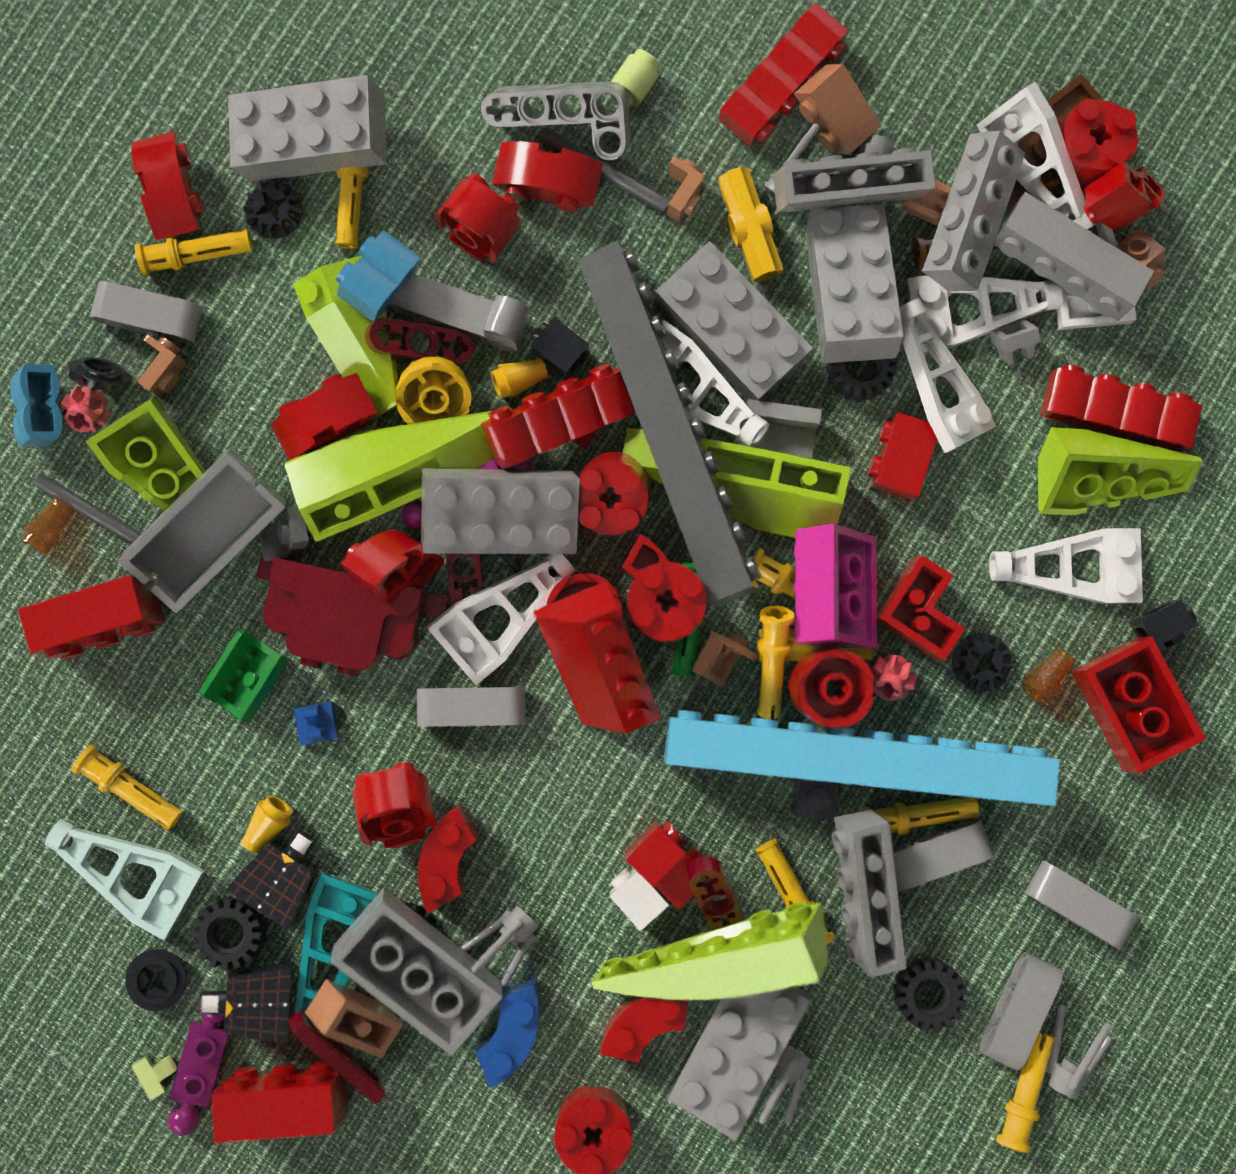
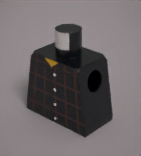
(278, 879)
(254, 1002)

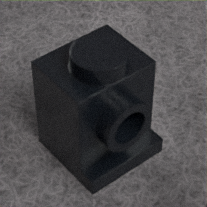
(1165, 623)

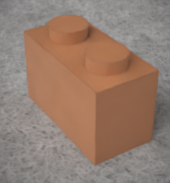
(838, 109)
(353, 1018)

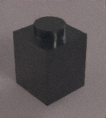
(559, 347)
(814, 798)

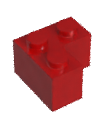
(911, 610)
(663, 861)

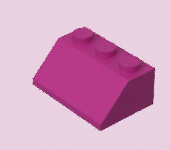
(835, 588)

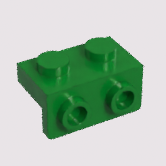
(244, 675)

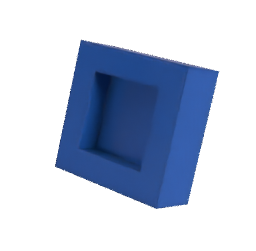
(316, 723)

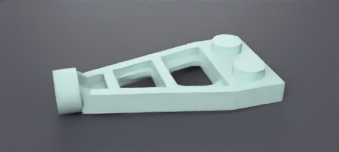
(167, 895)

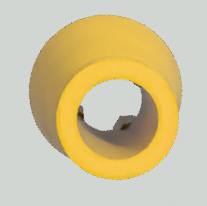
(516, 377)
(267, 821)

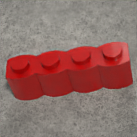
(786, 69)
(1121, 410)
(557, 417)

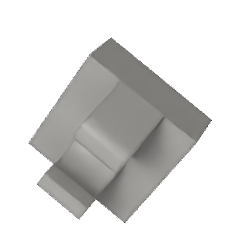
(1013, 337)

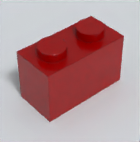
(903, 457)

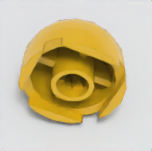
(432, 391)

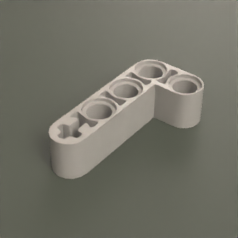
(557, 113)
(491, 322)

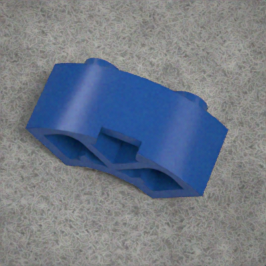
(515, 1033)

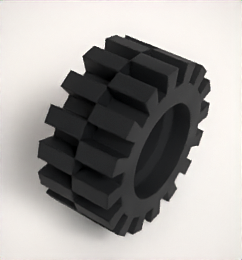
(859, 388)
(211, 946)
(942, 1013)

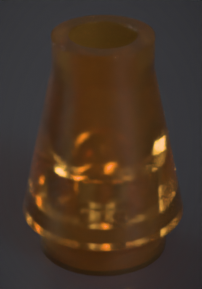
(47, 526)
(1047, 677)

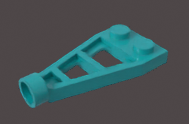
(331, 900)

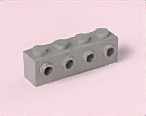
(853, 180)
(974, 211)
(1072, 257)
(869, 892)

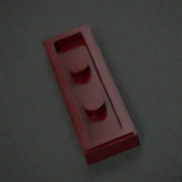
(337, 1057)

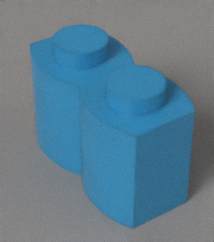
(377, 275)
(37, 414)

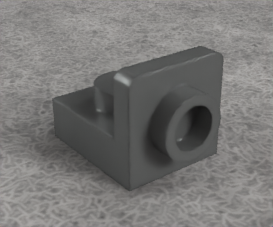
(286, 538)

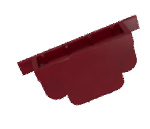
(340, 621)

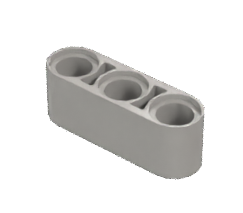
(146, 312)
(471, 706)
(940, 854)
(1081, 905)
(1021, 1011)

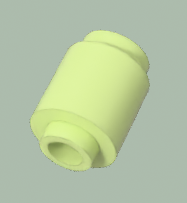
(637, 76)

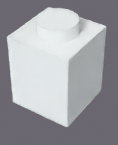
(637, 898)

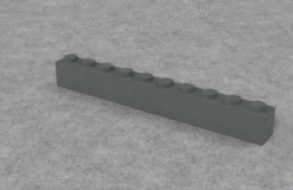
(669, 425)

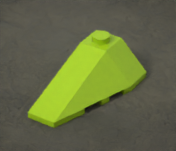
(343, 335)
(148, 454)
(1095, 469)

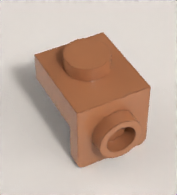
(686, 198)
(930, 205)
(1147, 252)
(165, 369)
(720, 655)

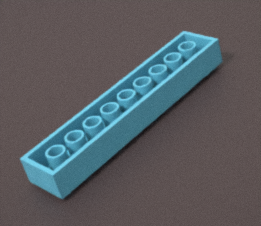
(866, 760)

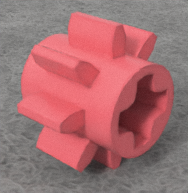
(85, 409)
(893, 677)

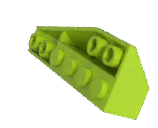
(380, 469)
(767, 487)
(728, 962)

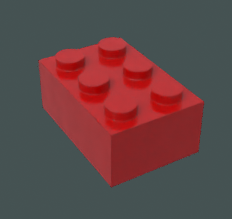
(91, 618)
(1138, 705)
(279, 1103)

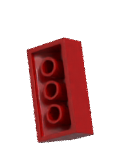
(597, 660)

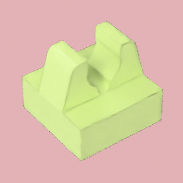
(151, 1075)

